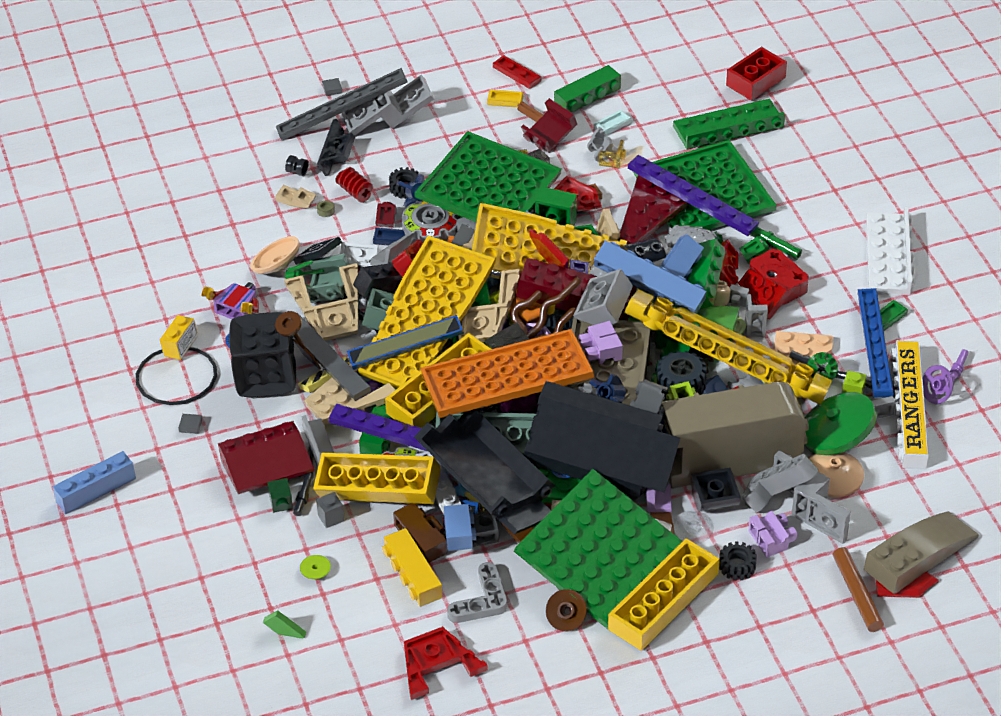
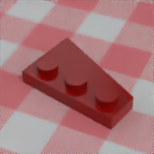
(729, 264)
(764, 291)

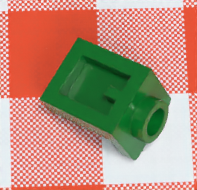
(753, 249)

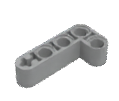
(778, 479)

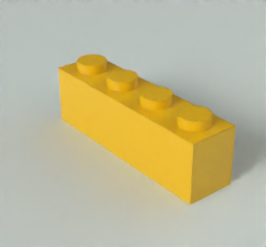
(412, 567)

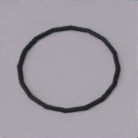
(182, 401)

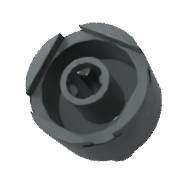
(649, 396)

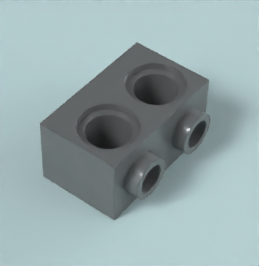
(485, 528)

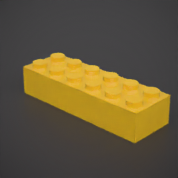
(412, 400)
(378, 477)
(663, 594)

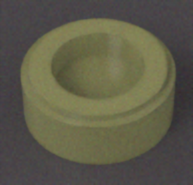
(325, 208)

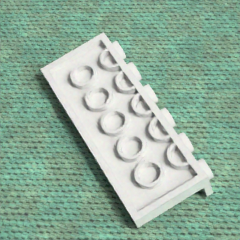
(890, 252)

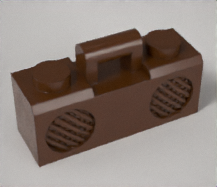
(429, 540)

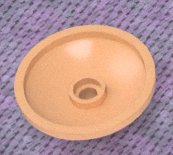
(276, 256)
(843, 470)

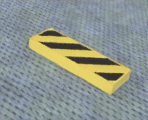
(317, 379)

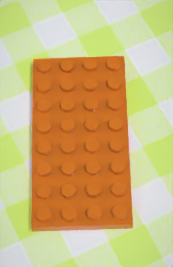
(505, 373)

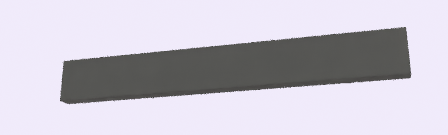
(341, 104)
(332, 362)

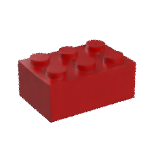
(756, 73)

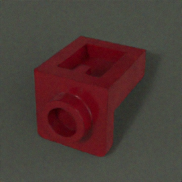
(385, 214)

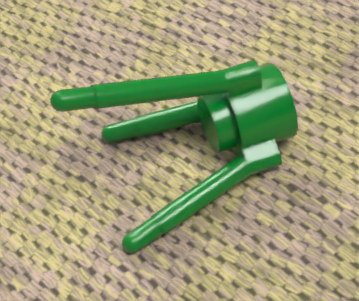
(295, 271)

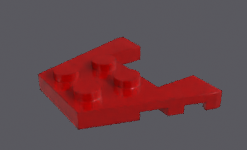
(435, 651)

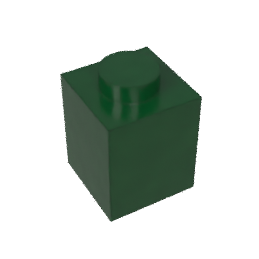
(280, 495)

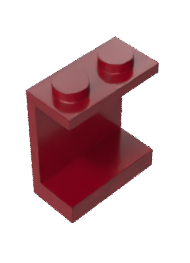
(550, 127)

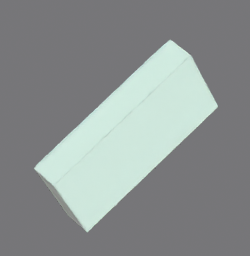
(613, 122)

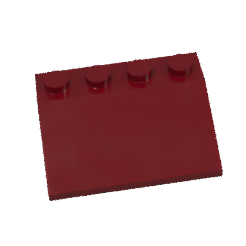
(265, 457)

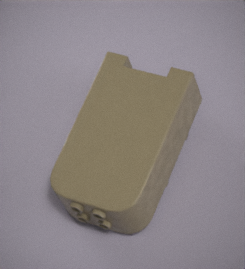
(734, 430)

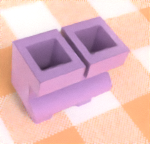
(603, 343)
(770, 533)

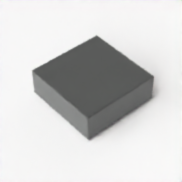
(332, 86)
(190, 423)

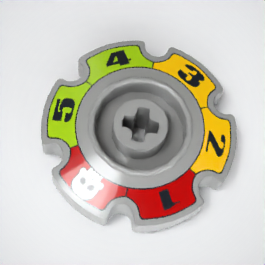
(430, 220)

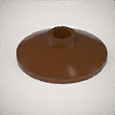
(556, 610)

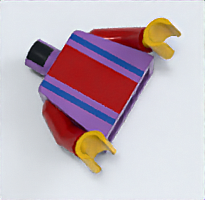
(233, 300)

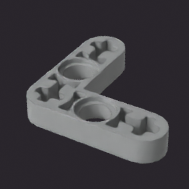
(486, 601)

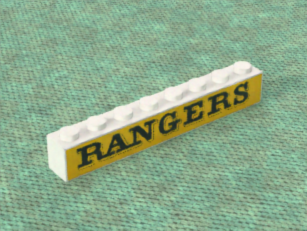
(910, 404)

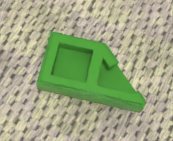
(283, 625)

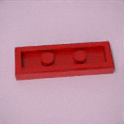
(516, 72)

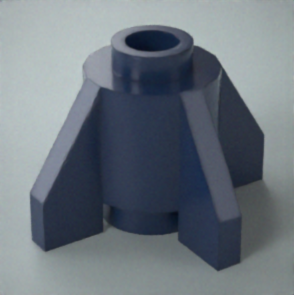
(411, 188)
(611, 390)

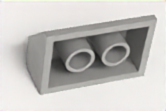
(604, 298)

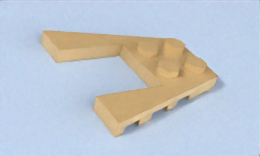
(333, 318)
(489, 319)
(331, 393)

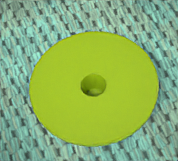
(315, 567)

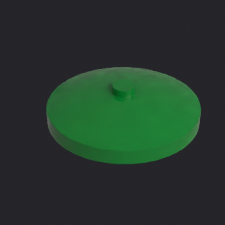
(839, 423)

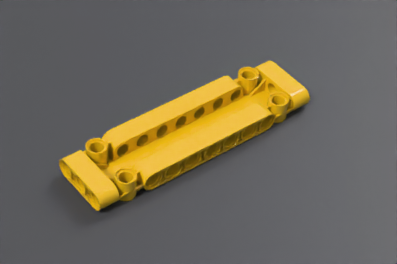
(661, 316)

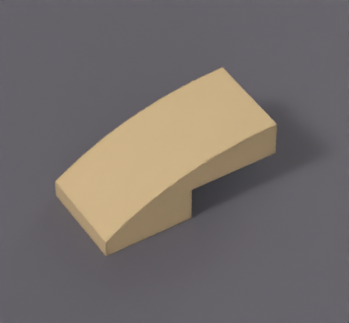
(292, 197)

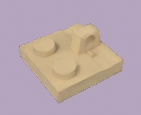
(607, 225)

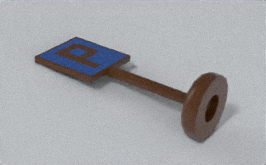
(288, 325)

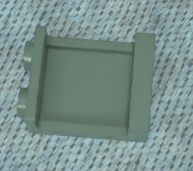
(327, 284)

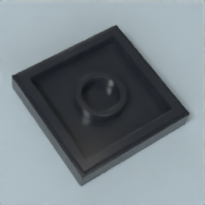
(317, 250)

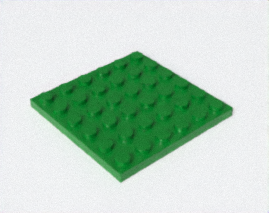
(487, 174)
(724, 175)
(597, 545)

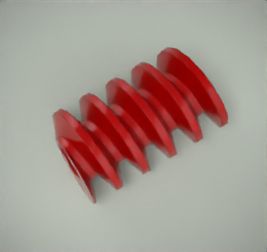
(354, 184)

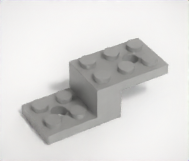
(389, 106)
(814, 508)

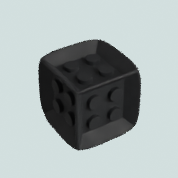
(260, 356)

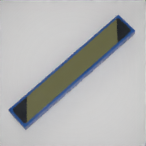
(405, 342)

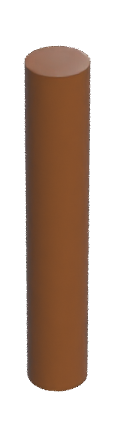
(858, 589)

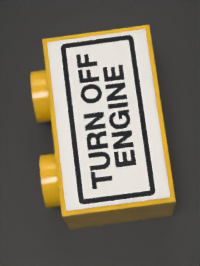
(178, 337)

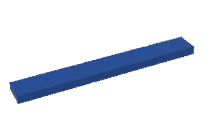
(875, 343)

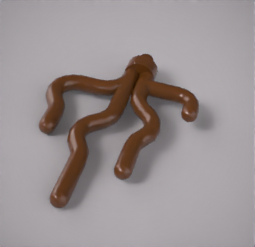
(543, 310)

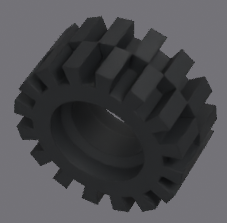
(402, 175)
(741, 552)

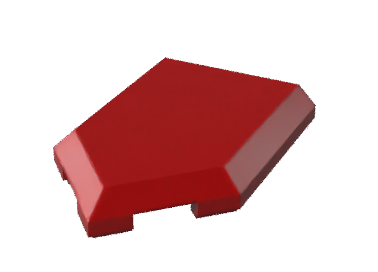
(586, 195)
(548, 249)
(912, 590)

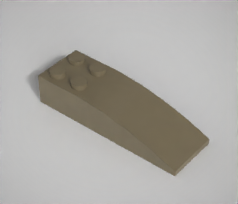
(917, 550)

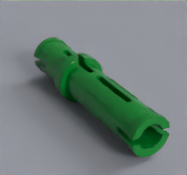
(777, 243)

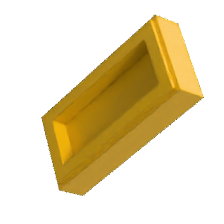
(504, 98)

